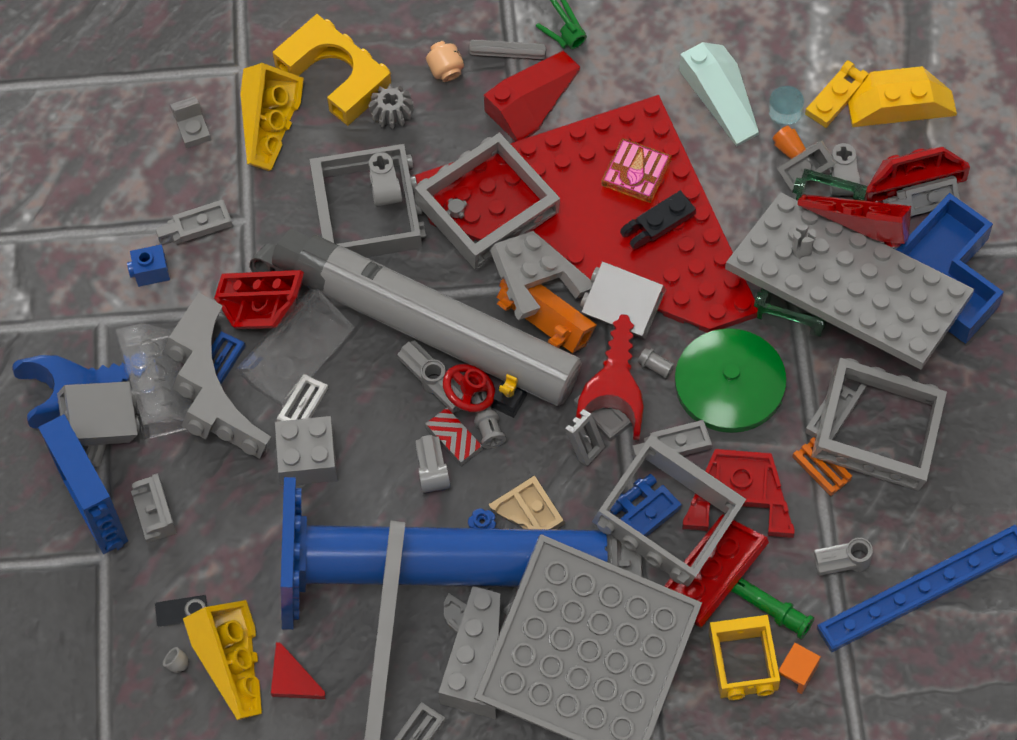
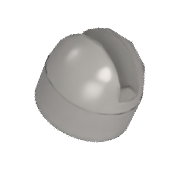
(176, 660)

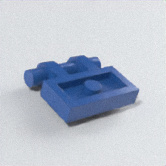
(650, 512)

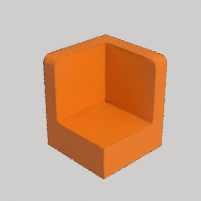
(800, 666)

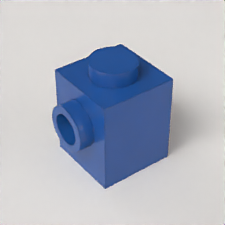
(148, 265)

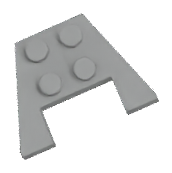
(530, 262)

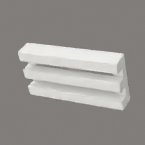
(312, 406)

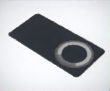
(173, 611)

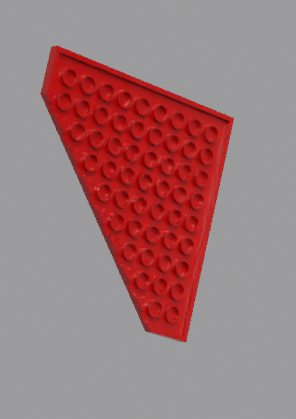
(589, 219)

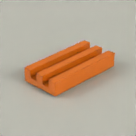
(811, 470)

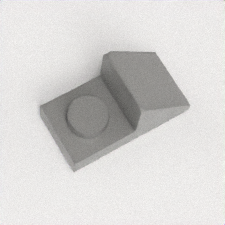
(190, 122)
(812, 158)

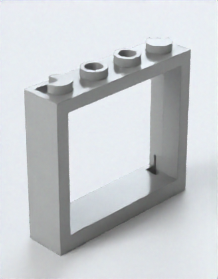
(359, 162)
(523, 223)
(865, 461)
(691, 477)

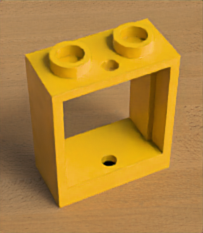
(743, 629)

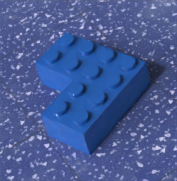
(946, 244)

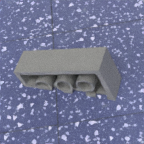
(472, 652)

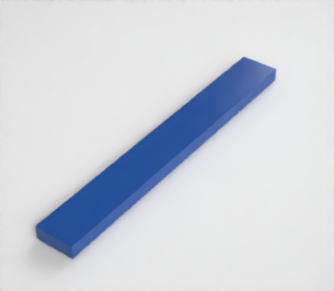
(919, 589)

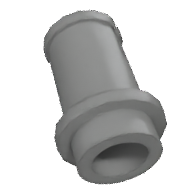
(655, 363)

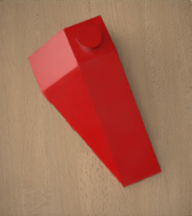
(528, 96)
(873, 219)

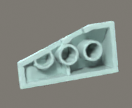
(720, 87)

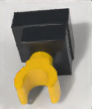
(509, 397)

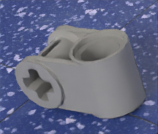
(844, 168)
(384, 182)

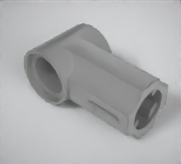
(432, 469)
(840, 557)

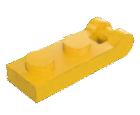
(836, 94)

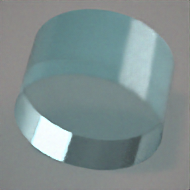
(786, 105)

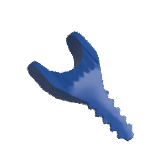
(59, 372)

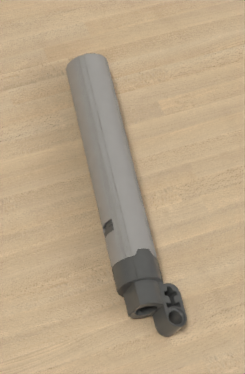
(424, 314)

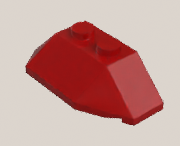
(914, 169)
(258, 298)

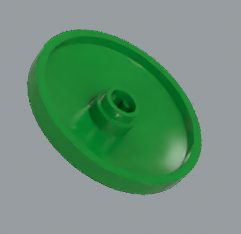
(730, 380)

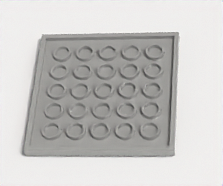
(587, 647)

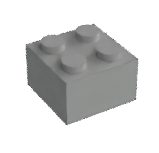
(306, 450)

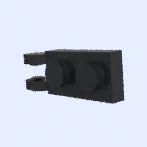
(659, 220)

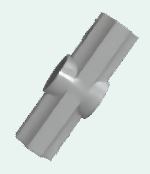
(422, 366)

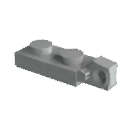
(925, 196)
(195, 223)
(683, 439)

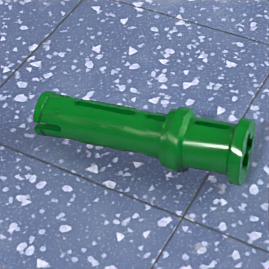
(784, 613)

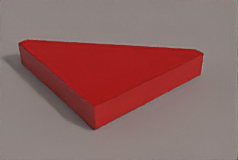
(291, 678)

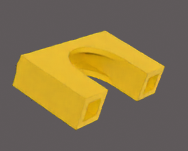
(321, 40)

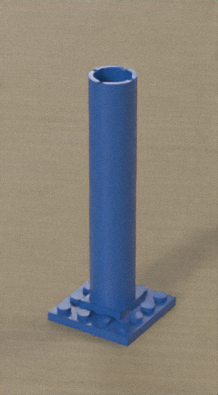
(428, 554)

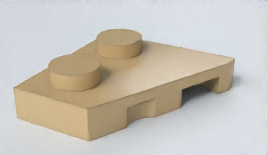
(528, 507)

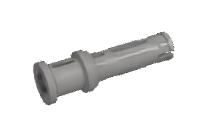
(487, 423)

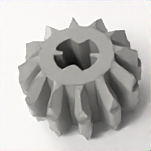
(391, 106)

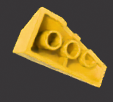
(267, 104)
(225, 647)

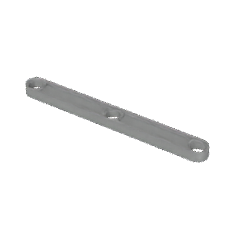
(384, 630)

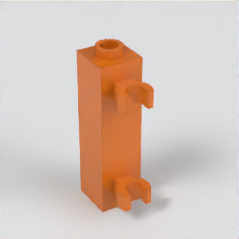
(554, 318)

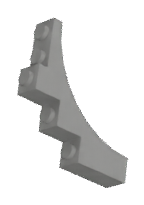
(198, 381)

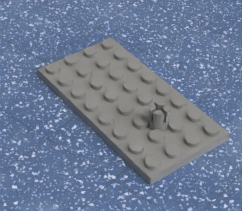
(850, 280)

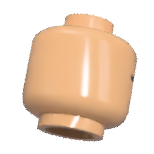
(445, 61)

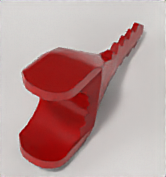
(614, 384)

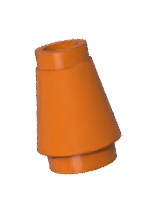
(788, 142)

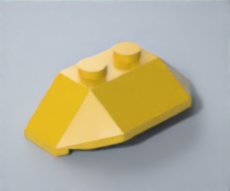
(900, 97)

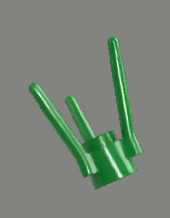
(571, 32)

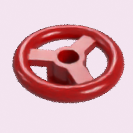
(473, 381)

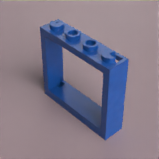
(83, 484)

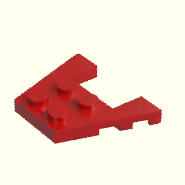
(752, 477)

